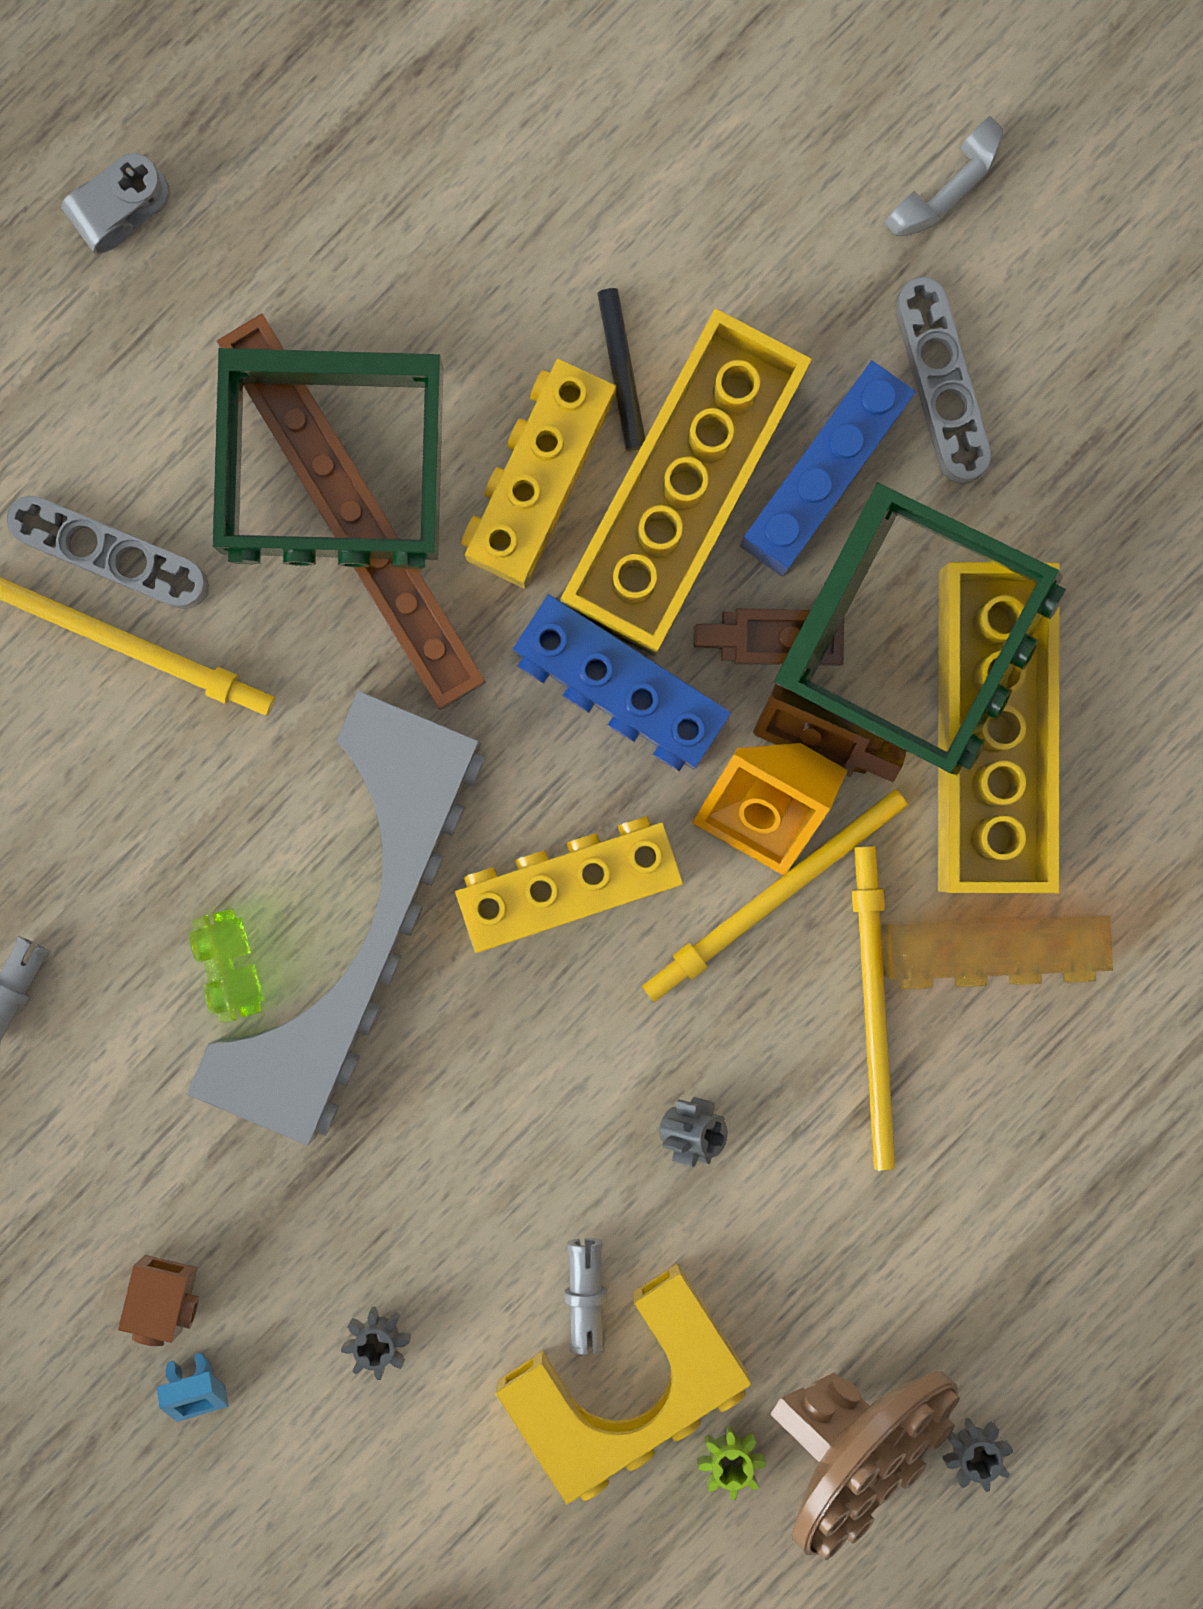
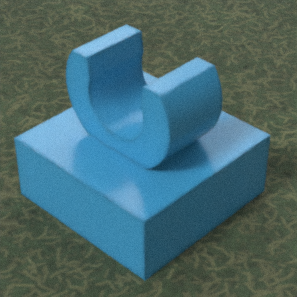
(191, 1395)

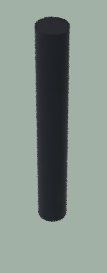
(621, 368)

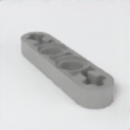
(934, 382)
(109, 549)

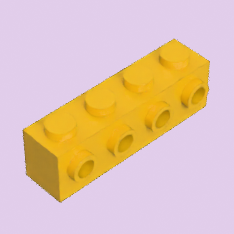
(540, 472)
(569, 886)

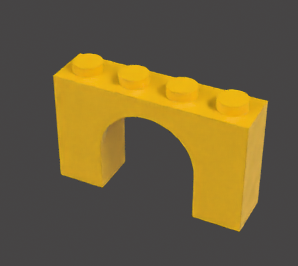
(586, 1450)

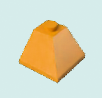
(771, 801)

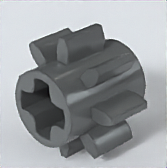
(693, 1131)
(386, 1333)
(991, 1457)

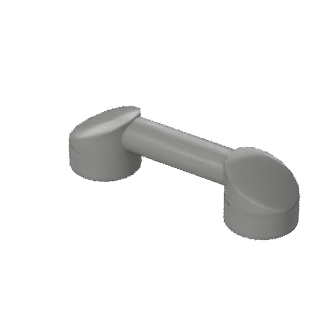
(916, 215)

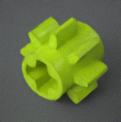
(730, 1477)

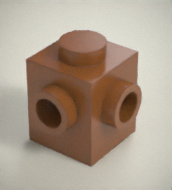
(159, 1301)

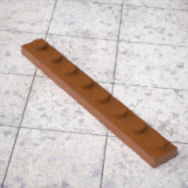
(354, 513)

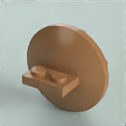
(861, 1451)

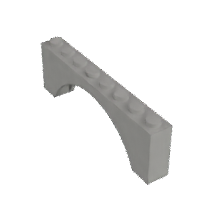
(292, 1070)

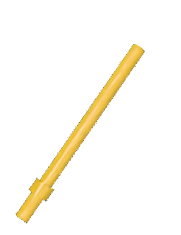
(218, 683)
(868, 902)
(691, 959)

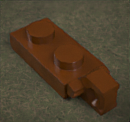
(762, 636)
(794, 719)

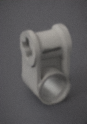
(111, 207)

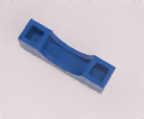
(827, 468)

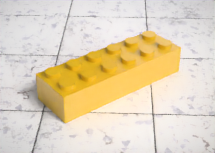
(685, 481)
(1004, 812)

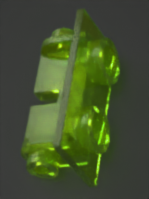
(216, 948)

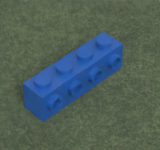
(619, 682)

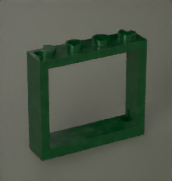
(323, 368)
(844, 582)

